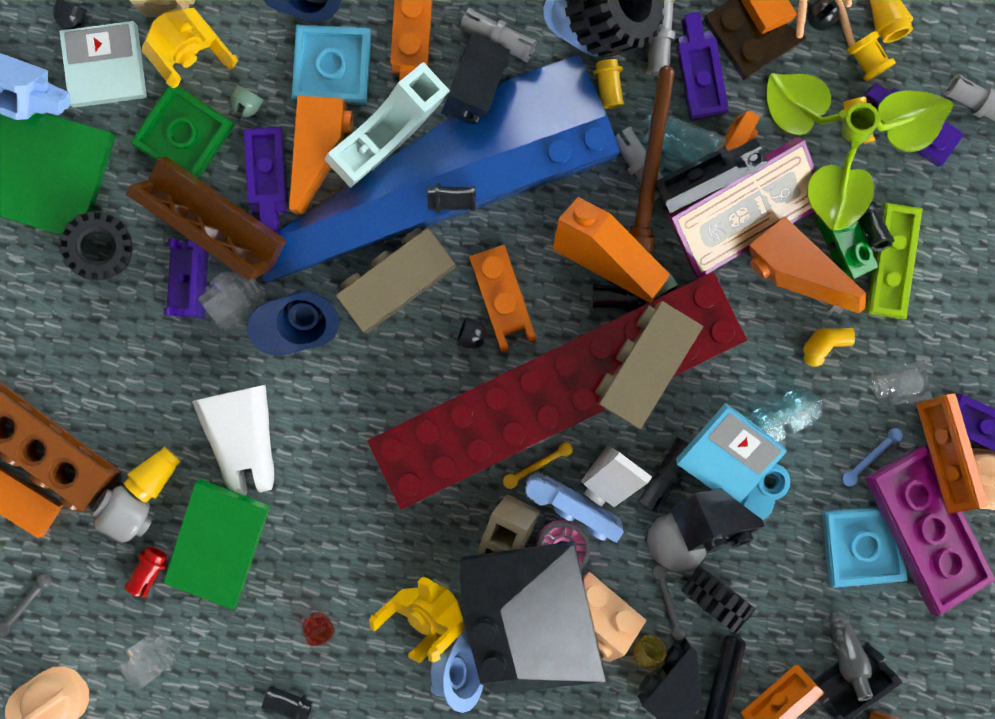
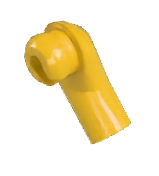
(823, 341)

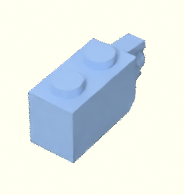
(27, 90)

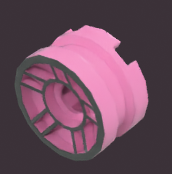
(565, 531)

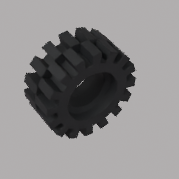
(79, 263)
(718, 599)

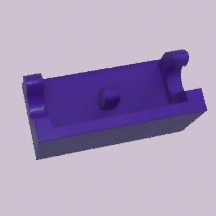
(186, 279)

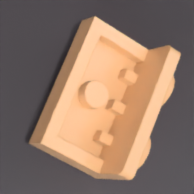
(613, 619)

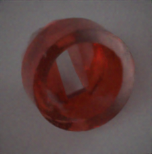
(323, 634)

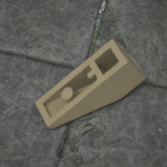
(508, 527)

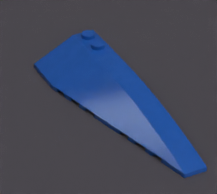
(533, 135)

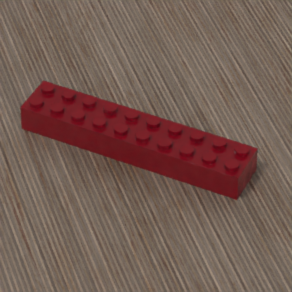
(535, 398)

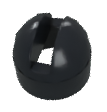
(68, 14)
(830, 19)
(471, 334)

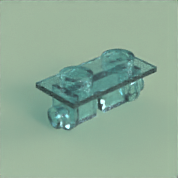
(687, 140)
(797, 409)

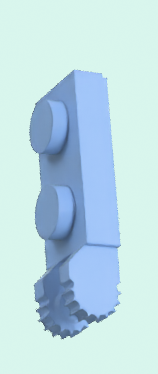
(573, 505)

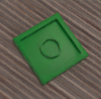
(183, 131)

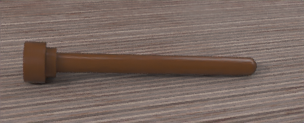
(641, 229)

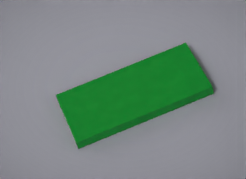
(50, 169)

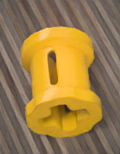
(871, 56)

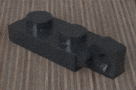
(710, 174)

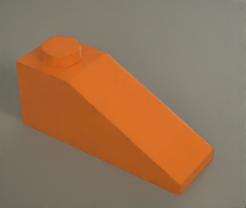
(318, 129)
(606, 248)
(802, 267)

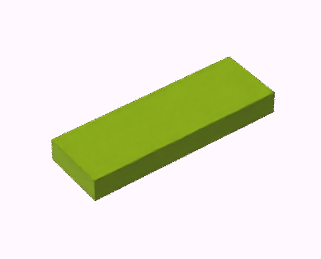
(893, 278)

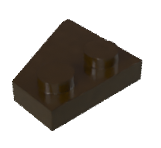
(744, 43)

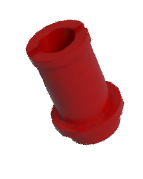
(147, 569)

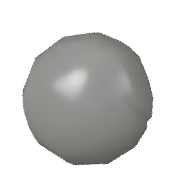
(669, 548)

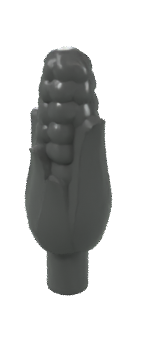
(851, 657)

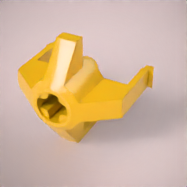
(177, 39)
(431, 612)

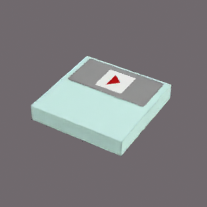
(103, 64)

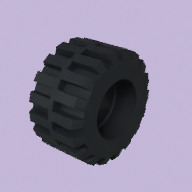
(614, 25)

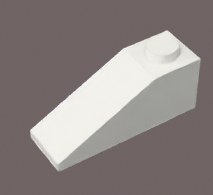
(613, 478)

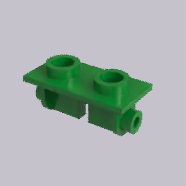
(852, 251)

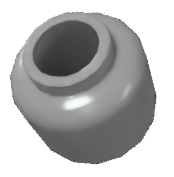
(120, 514)

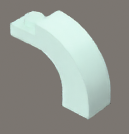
(389, 126)

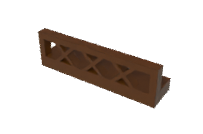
(208, 219)

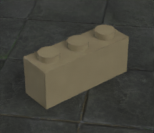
(395, 279)
(647, 363)

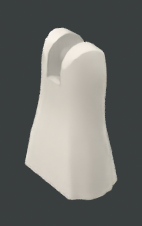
(239, 436)

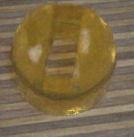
(649, 652)

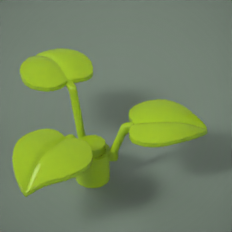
(839, 193)

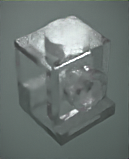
(148, 659)

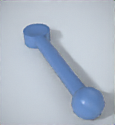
(849, 478)

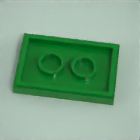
(216, 544)

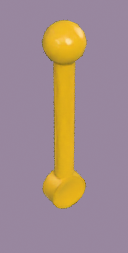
(511, 480)

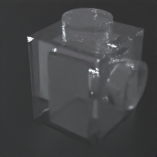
(231, 299)
(901, 383)

